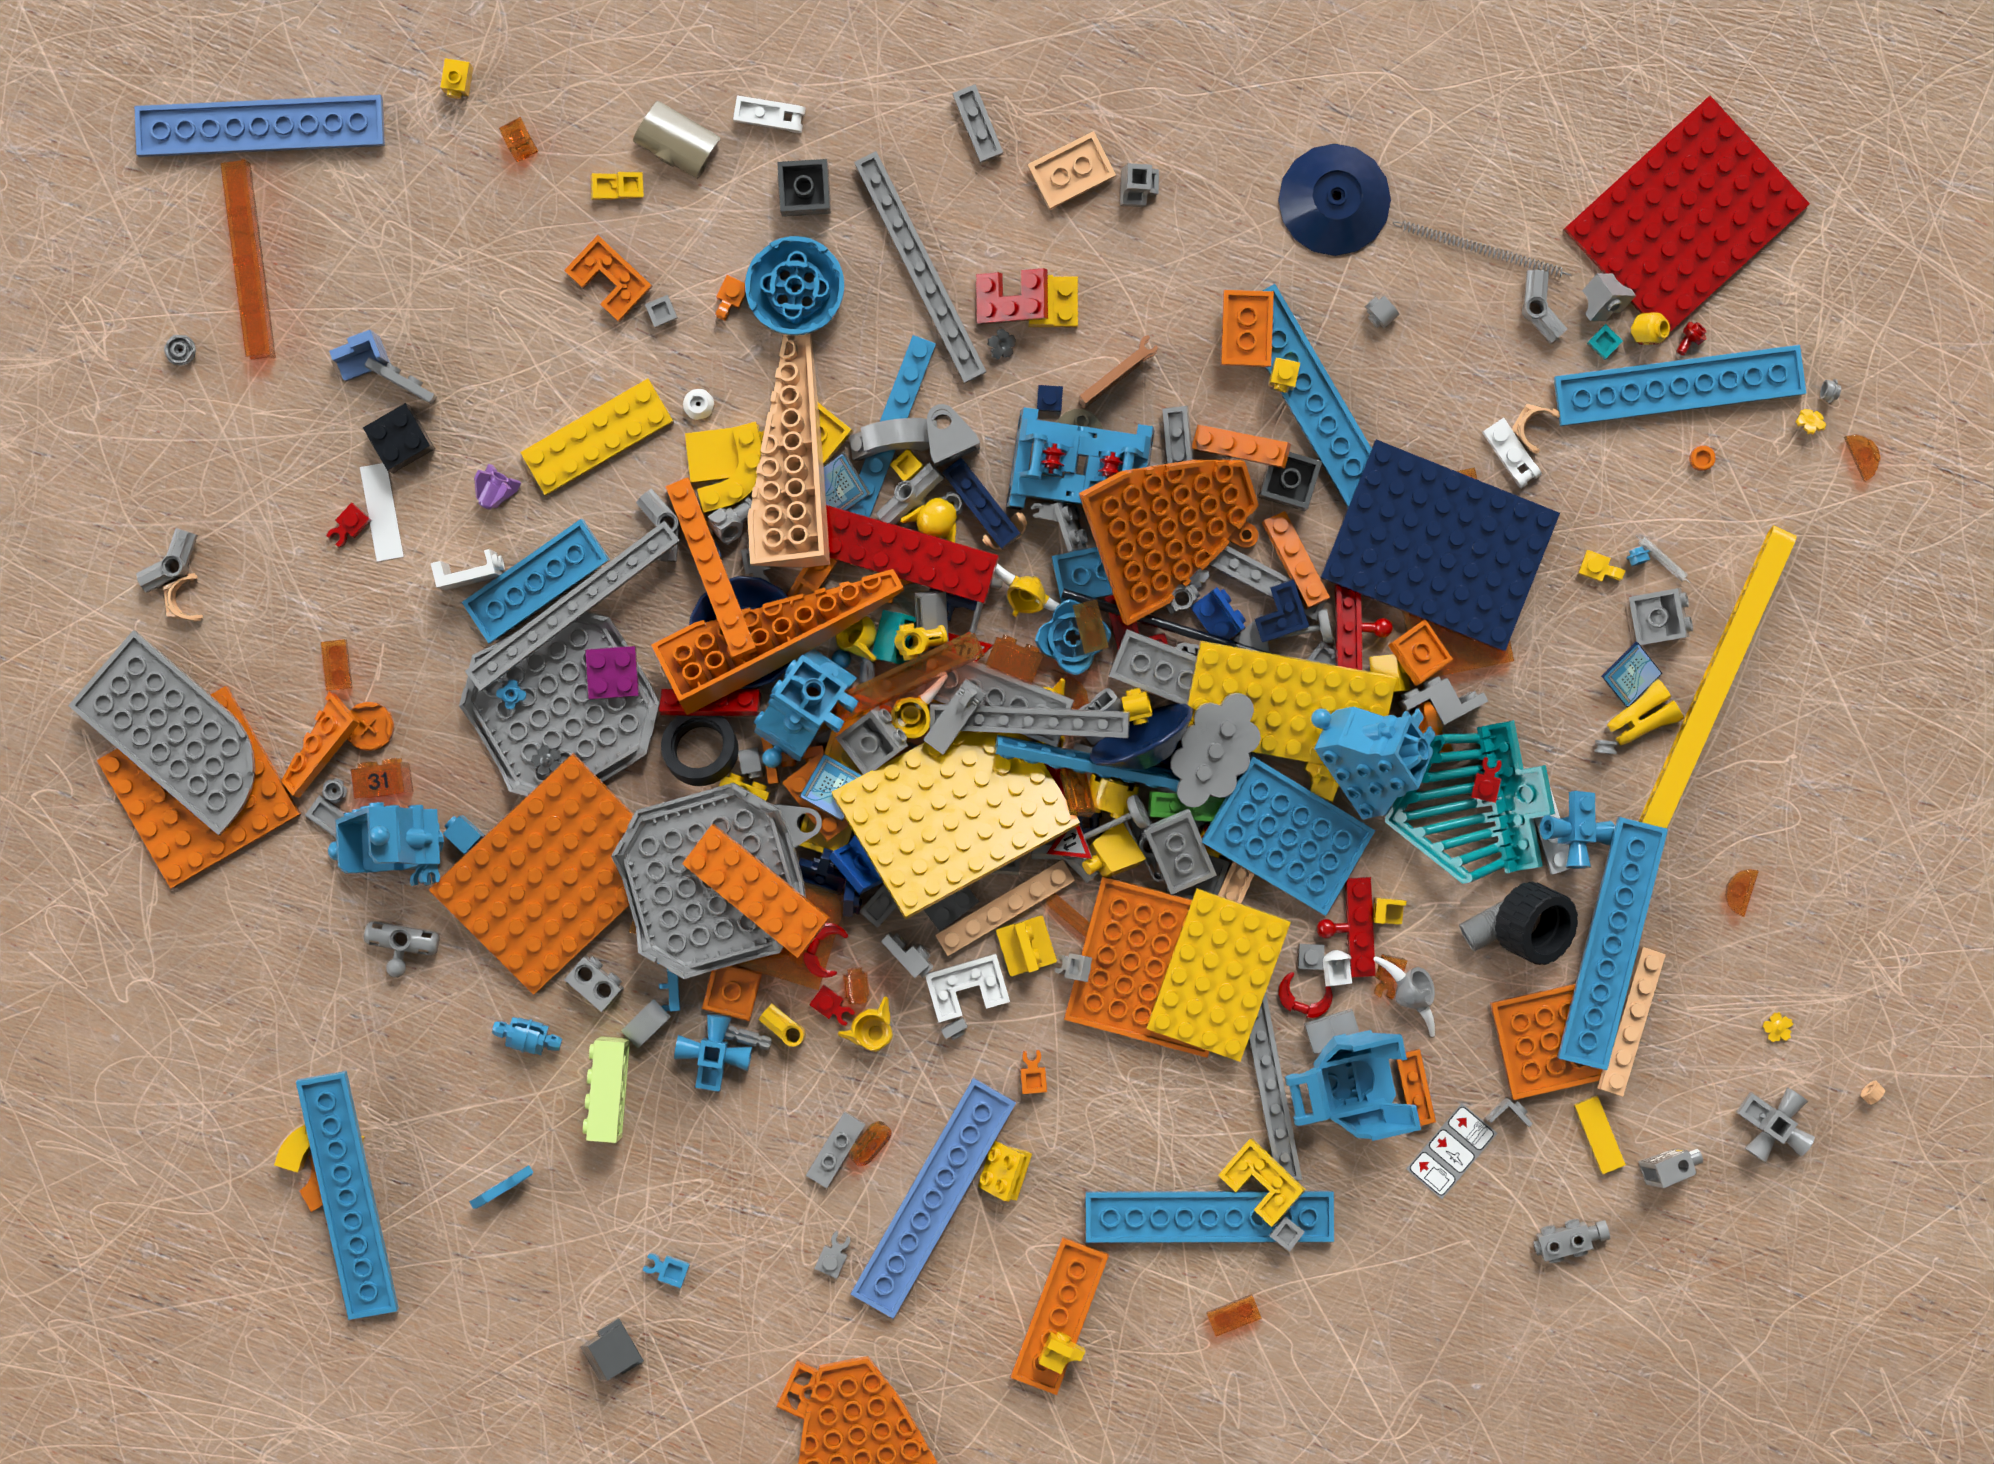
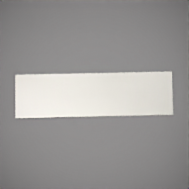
(381, 512)

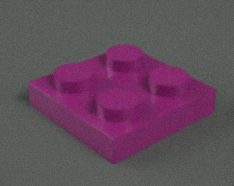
(612, 672)

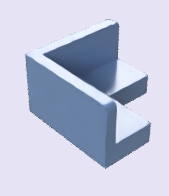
(353, 356)

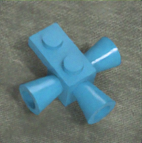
(1578, 829)
(713, 1053)

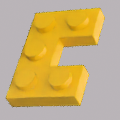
(1256, 1162)

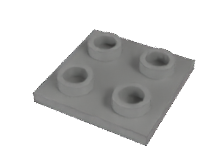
(1068, 517)

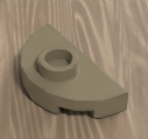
(1080, 418)

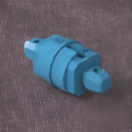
(527, 1036)

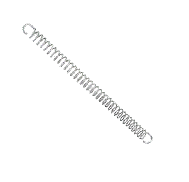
(1454, 240)

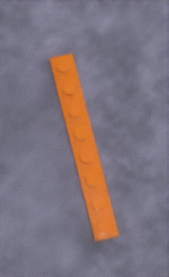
(711, 568)

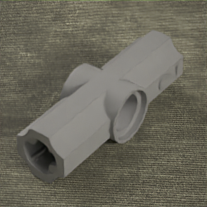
(910, 494)

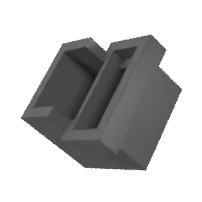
(611, 1351)

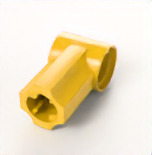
(780, 1024)

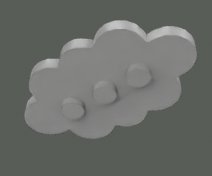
(1215, 750)

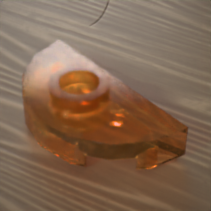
(1865, 455)
(1075, 691)
(1740, 890)

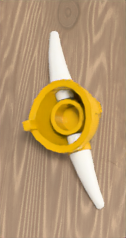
(1025, 593)
(912, 713)

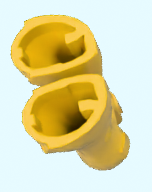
(1655, 695)

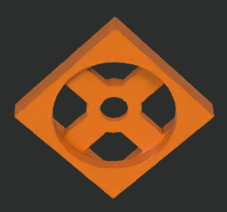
(798, 1389)

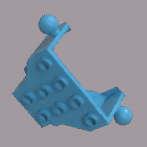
(794, 715)
(1373, 755)
(389, 840)

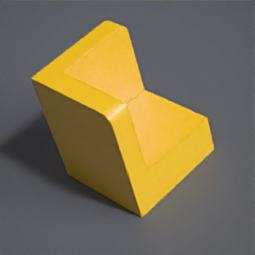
(1388, 910)

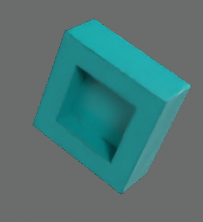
(1604, 341)

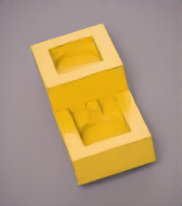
(616, 186)

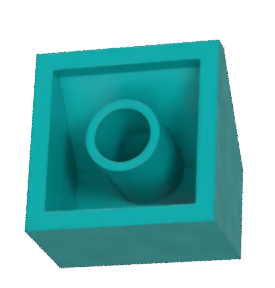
(884, 645)

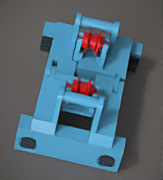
(1058, 451)

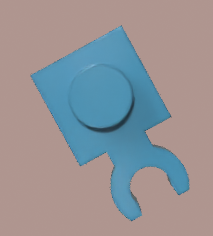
(671, 1269)

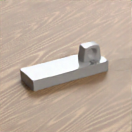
(955, 716)

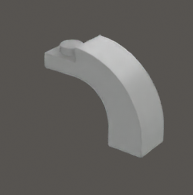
(890, 435)

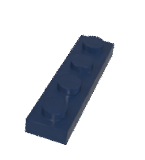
(981, 503)

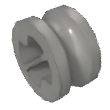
(1606, 747)

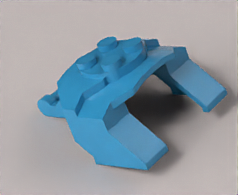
(1356, 1087)

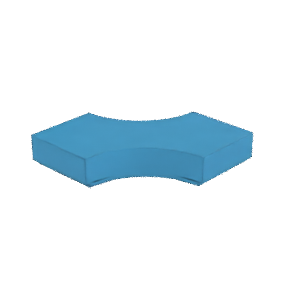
(501, 1187)

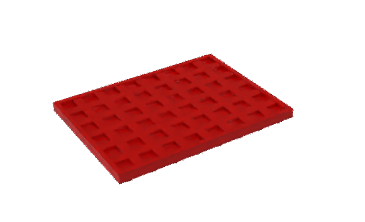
(1687, 214)

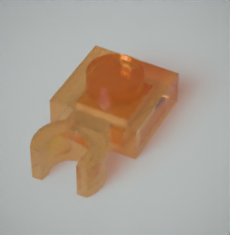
(1387, 981)

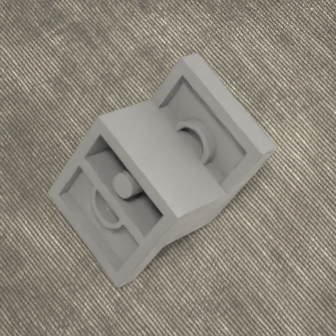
(1443, 698)

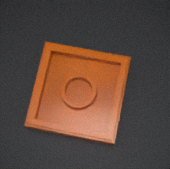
(1420, 652)
(732, 992)

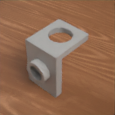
(1517, 1108)

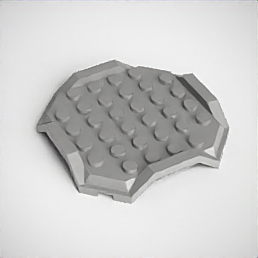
(558, 712)
(674, 911)

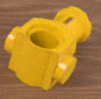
(920, 639)
(1138, 705)

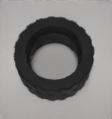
(1553, 932)

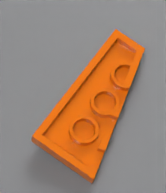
(319, 746)

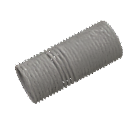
(1481, 930)

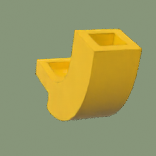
(294, 1150)

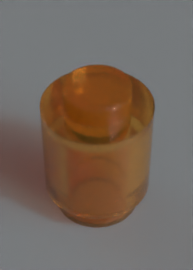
(856, 985)

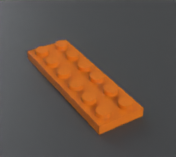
(756, 890)
(1060, 1309)

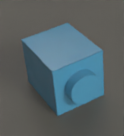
(462, 833)

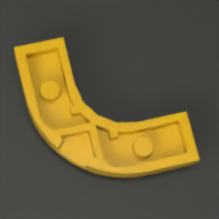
(743, 479)

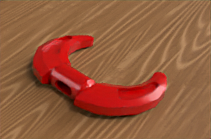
(809, 958)
(1312, 1011)

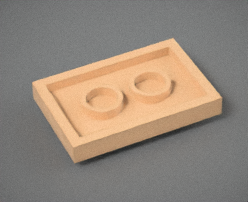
(1071, 170)

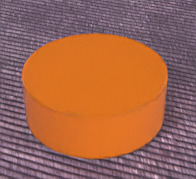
(1702, 458)

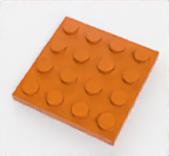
(1530, 1040)

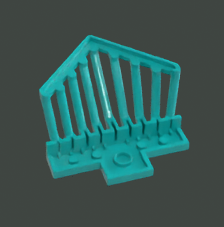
(1520, 799)

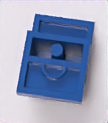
(856, 866)

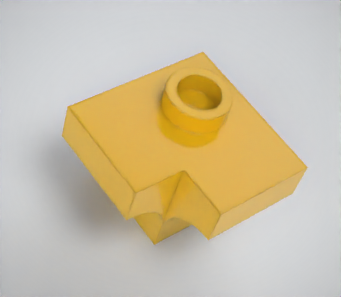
(1390, 666)
(1322, 781)
(1059, 1352)

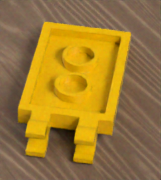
(712, 454)

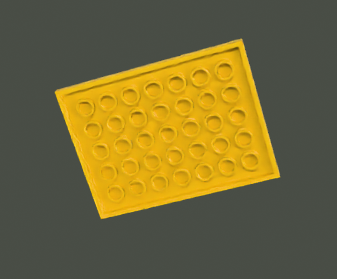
(951, 816)

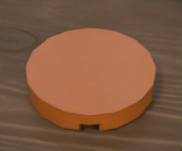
(374, 726)

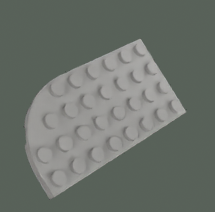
(171, 730)

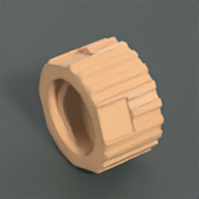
(1872, 1092)

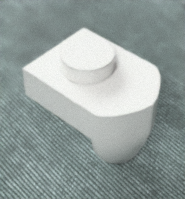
(1337, 968)

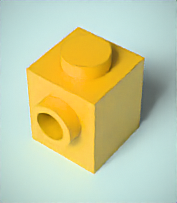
(456, 78)
(1284, 375)

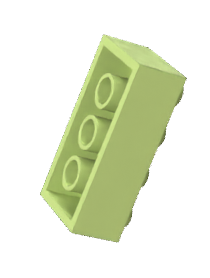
(607, 1089)

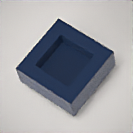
(1049, 398)

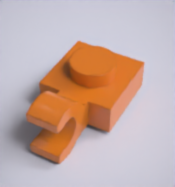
(731, 294)

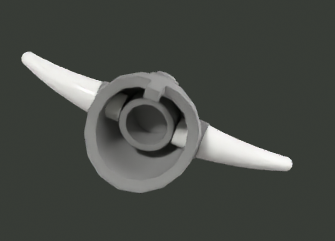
(1413, 990)

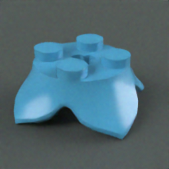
(1053, 643)

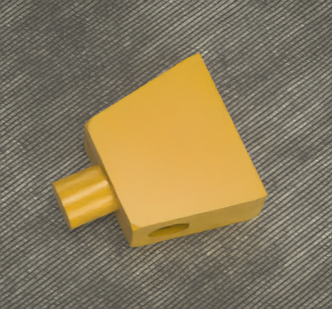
(1113, 853)

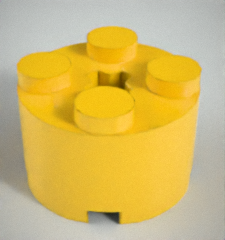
(1111, 794)

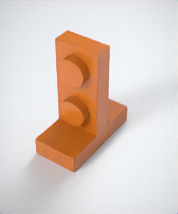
(772, 773)

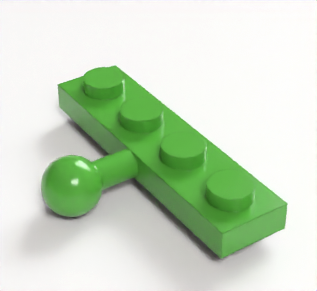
(1168, 804)

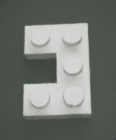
(946, 982)

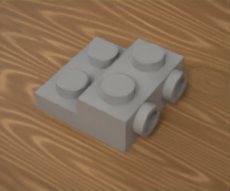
(1660, 616)
(872, 740)
(913, 959)

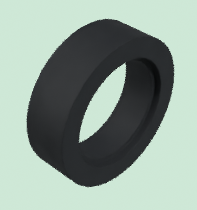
(709, 774)

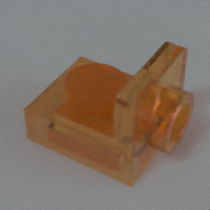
(518, 139)

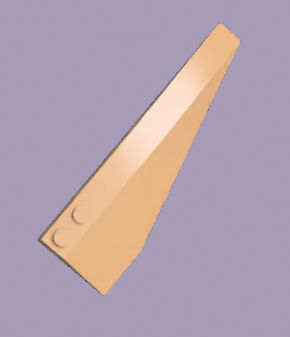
(789, 494)

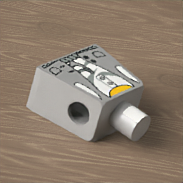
(1670, 1167)

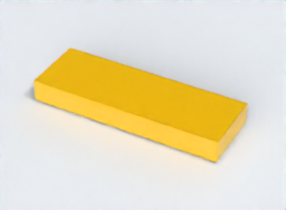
(1599, 1134)

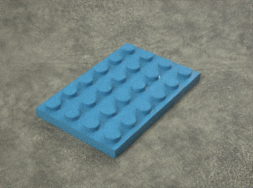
(1288, 836)

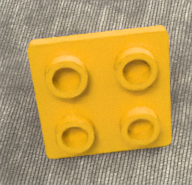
(1026, 945)
(1004, 1171)

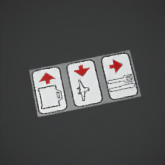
(1451, 1151)

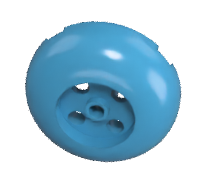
(798, 257)

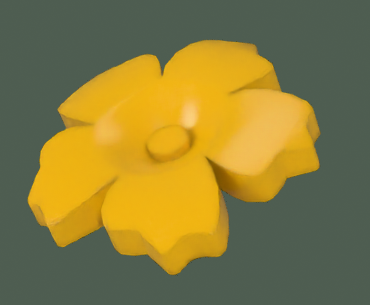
(1811, 421)
(1778, 1027)

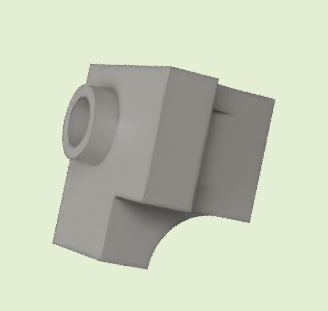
(1138, 183)
(1606, 297)

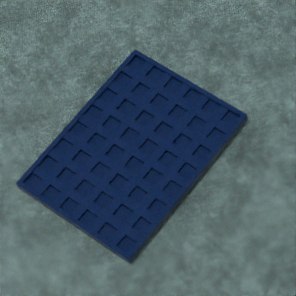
(1440, 545)

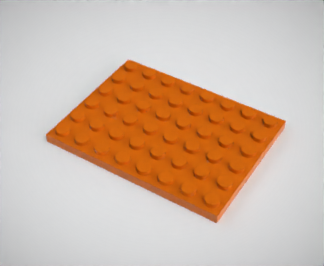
(543, 875)

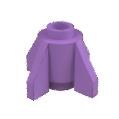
(493, 487)

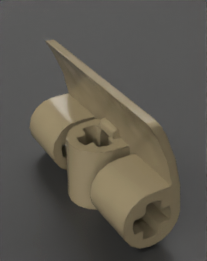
(676, 139)

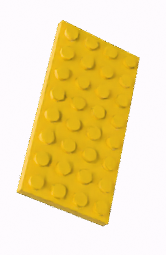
(1285, 694)

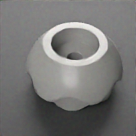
(172, 349)

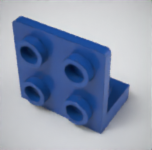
(1217, 614)

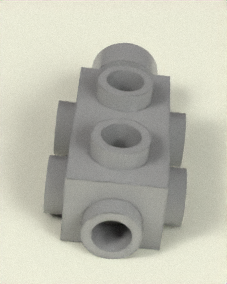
(1565, 1238)

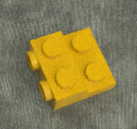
(1061, 303)

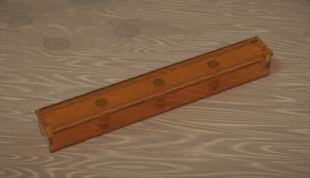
(248, 259)
(910, 676)

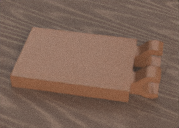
(1118, 373)

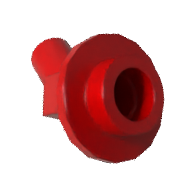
(1693, 333)

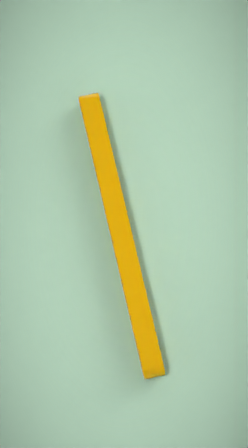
(1718, 677)

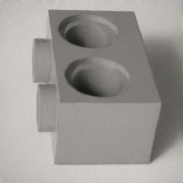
(590, 988)

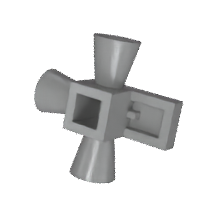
(1775, 1124)

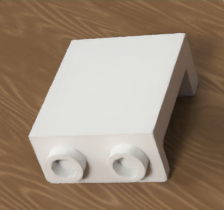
(446, 581)

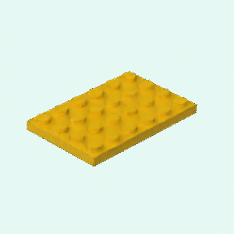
(1218, 974)

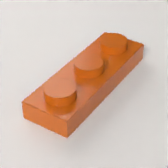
(1415, 1085)

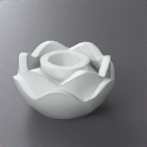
(698, 412)

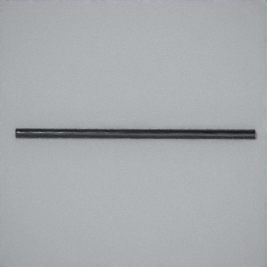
(1158, 622)

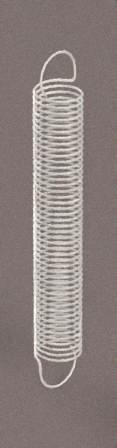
(1662, 558)

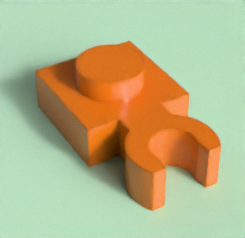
(1033, 1077)

